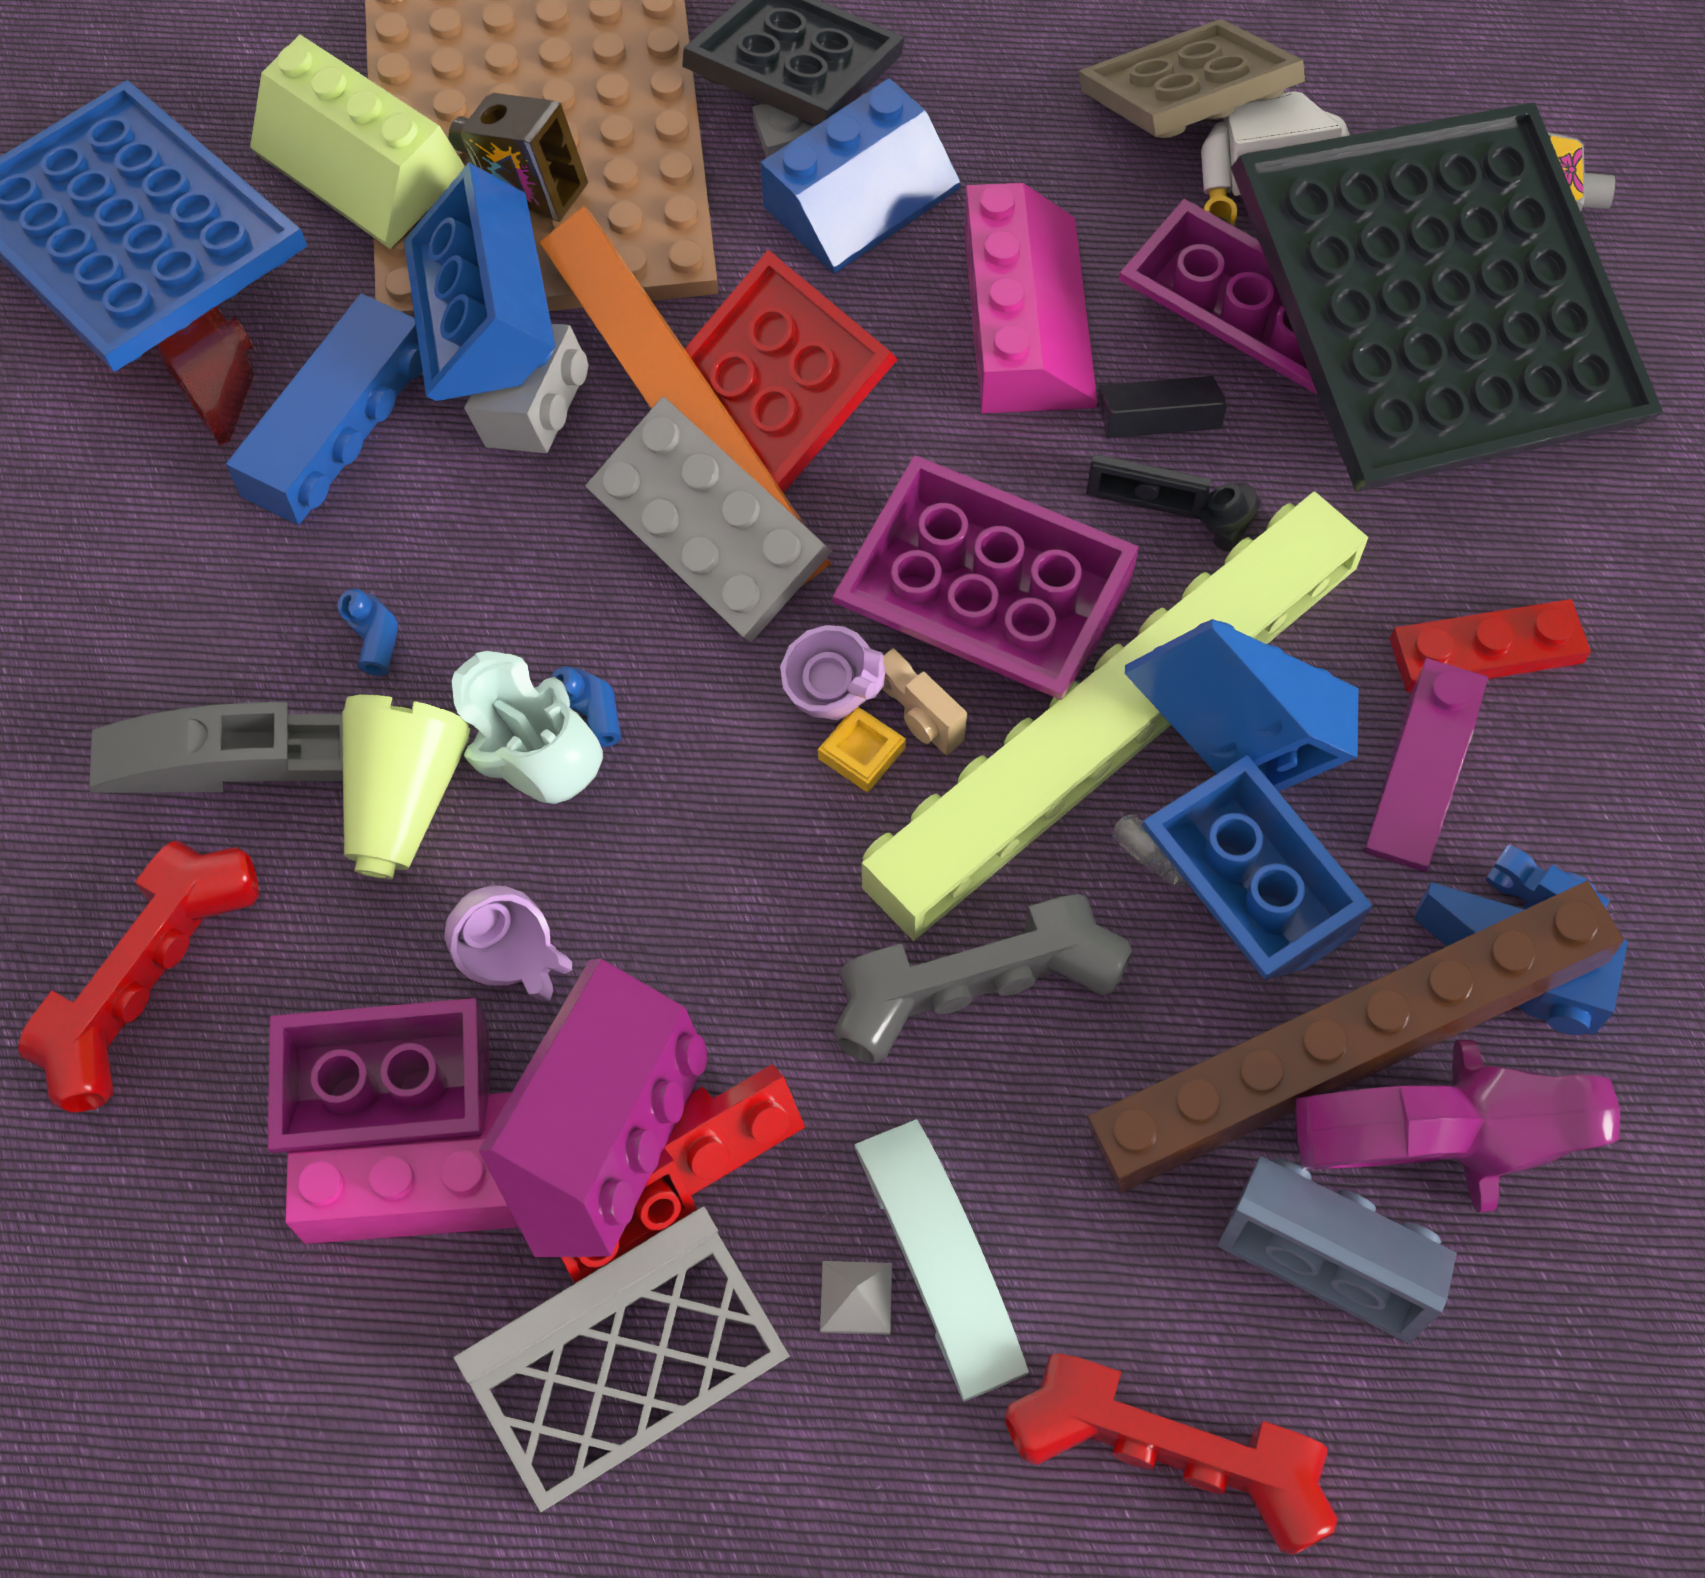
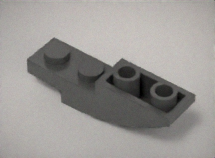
(214, 744)

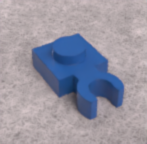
(1519, 876)

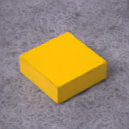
(861, 749)

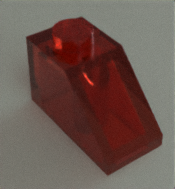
(211, 369)

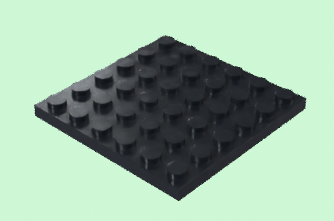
(1444, 293)

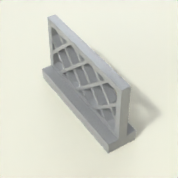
(590, 1303)

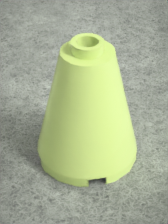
(394, 778)

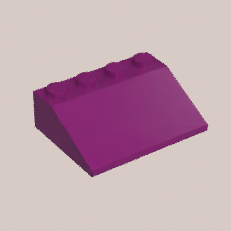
(989, 577)

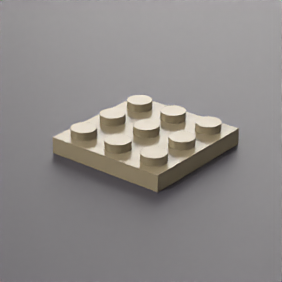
(1191, 77)

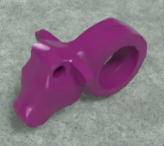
(1488, 1122)

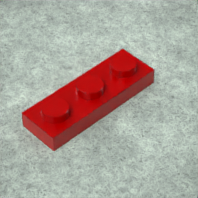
(1494, 641)

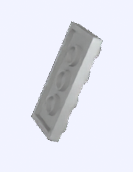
(708, 519)

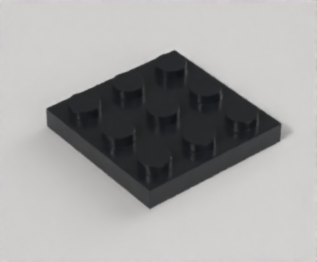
(793, 55)

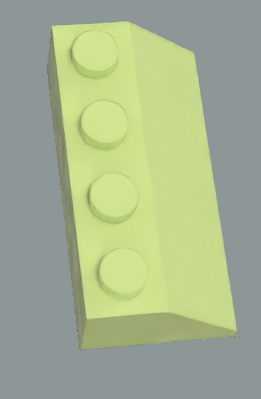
(350, 142)

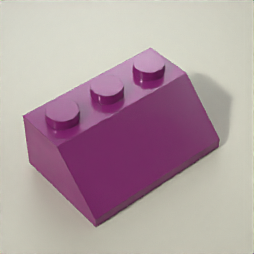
(377, 1075)

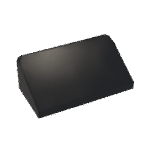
(1162, 406)
(1147, 486)

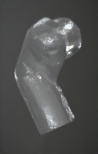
(1140, 845)

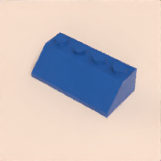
(477, 289)

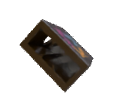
(525, 146)

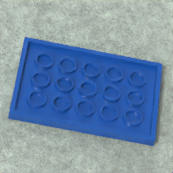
(132, 225)

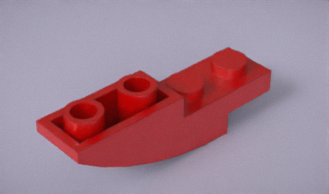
(703, 1147)

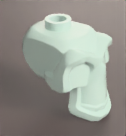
(524, 730)

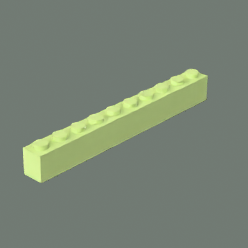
(1098, 724)

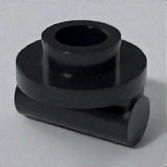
(1229, 513)

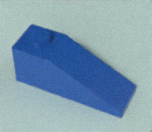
(1571, 1008)

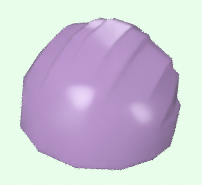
(831, 672)
(503, 940)

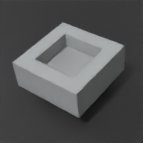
(776, 127)

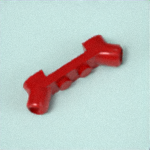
(74, 1037)
(1276, 1468)

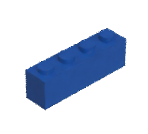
(328, 410)

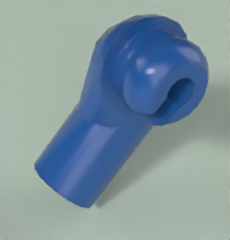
(374, 625)
(594, 700)

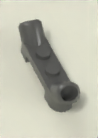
(1057, 940)

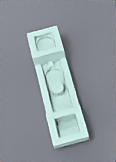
(943, 1259)

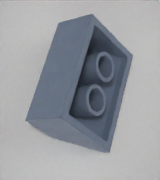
(1340, 1249)

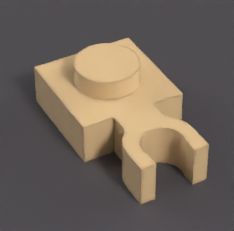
(927, 707)

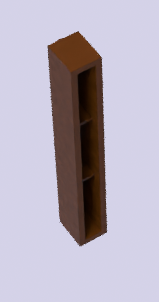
(1355, 1036)

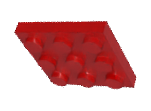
(786, 365)

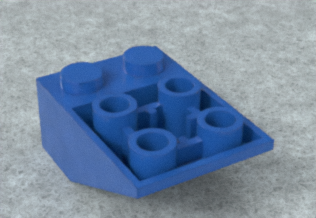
(1250, 700)

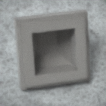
(856, 1298)

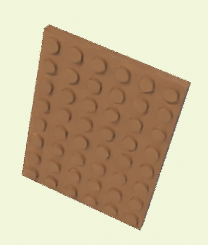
(623, 100)

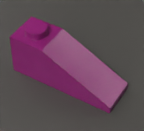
(1425, 764)

